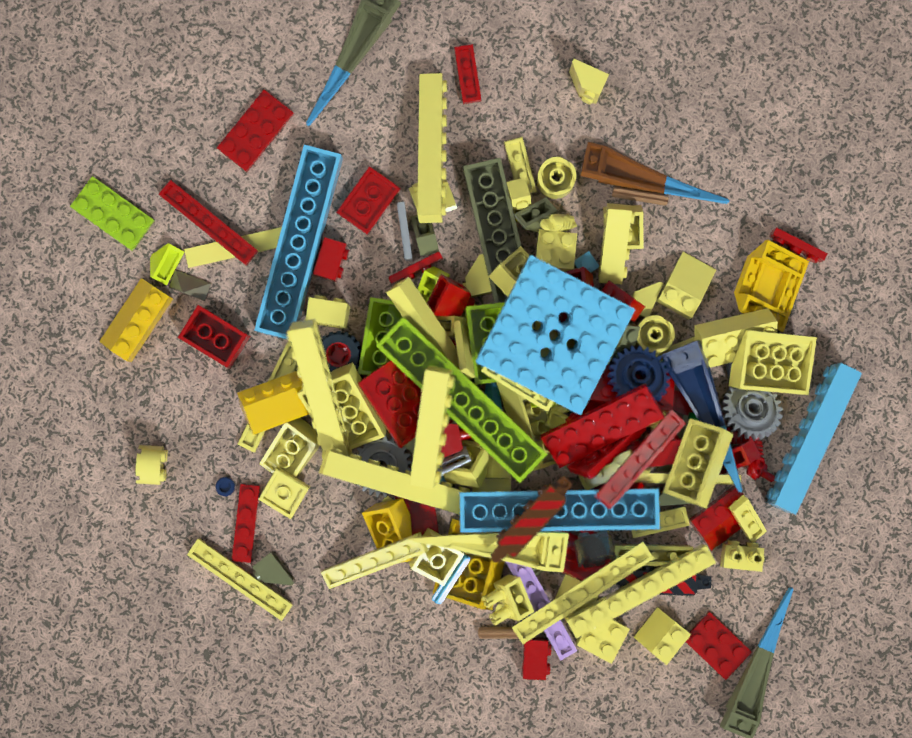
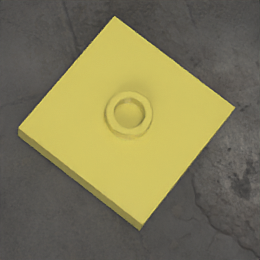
(284, 492)

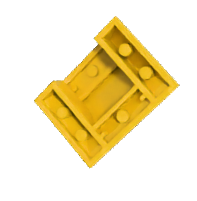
(770, 281)

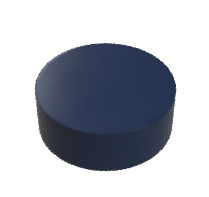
(225, 486)

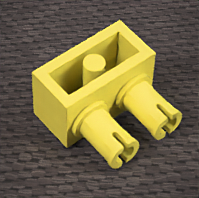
(741, 556)
(513, 599)

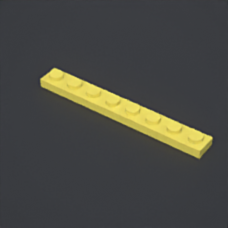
(582, 592)

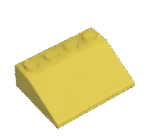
(773, 363)
(357, 413)

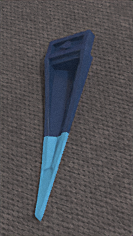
(694, 379)

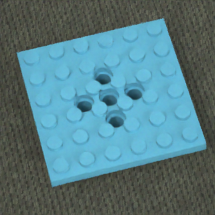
(592, 321)

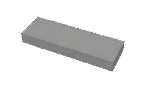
(404, 231)

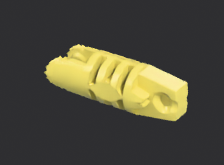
(558, 222)

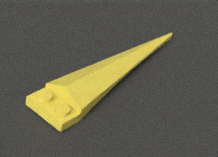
(544, 551)

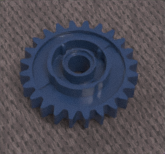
(642, 363)

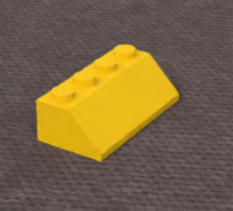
(136, 320)
(272, 403)

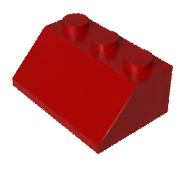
(717, 521)

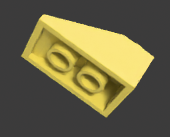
(686, 286)
(291, 448)

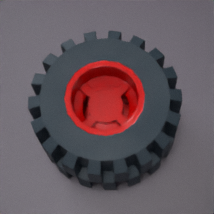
(341, 350)

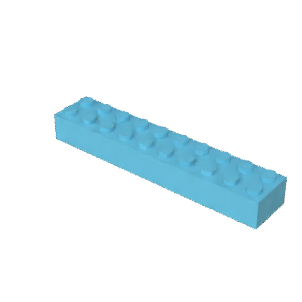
(299, 241)
(581, 512)

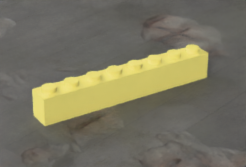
(430, 148)
(318, 386)
(389, 480)
(640, 590)

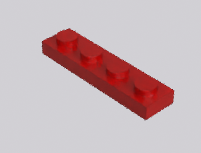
(245, 523)

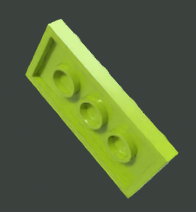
(112, 213)

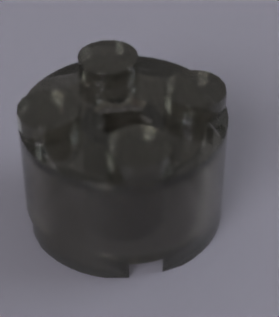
(594, 549)

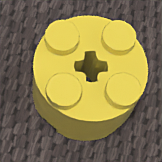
(561, 168)
(660, 328)
(150, 465)

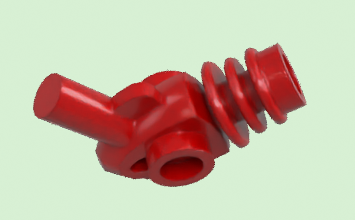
(759, 467)

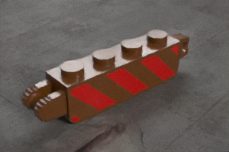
(532, 521)

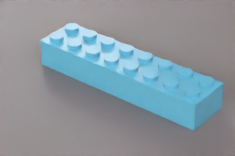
(813, 438)

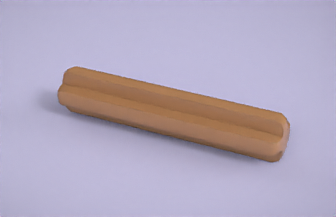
(638, 195)
(497, 633)

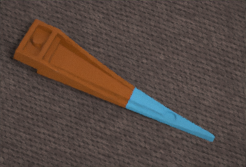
(616, 169)

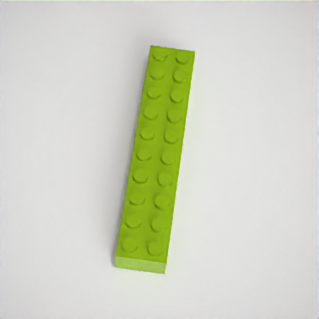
(469, 405)

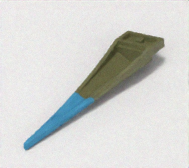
(368, 25)
(747, 699)

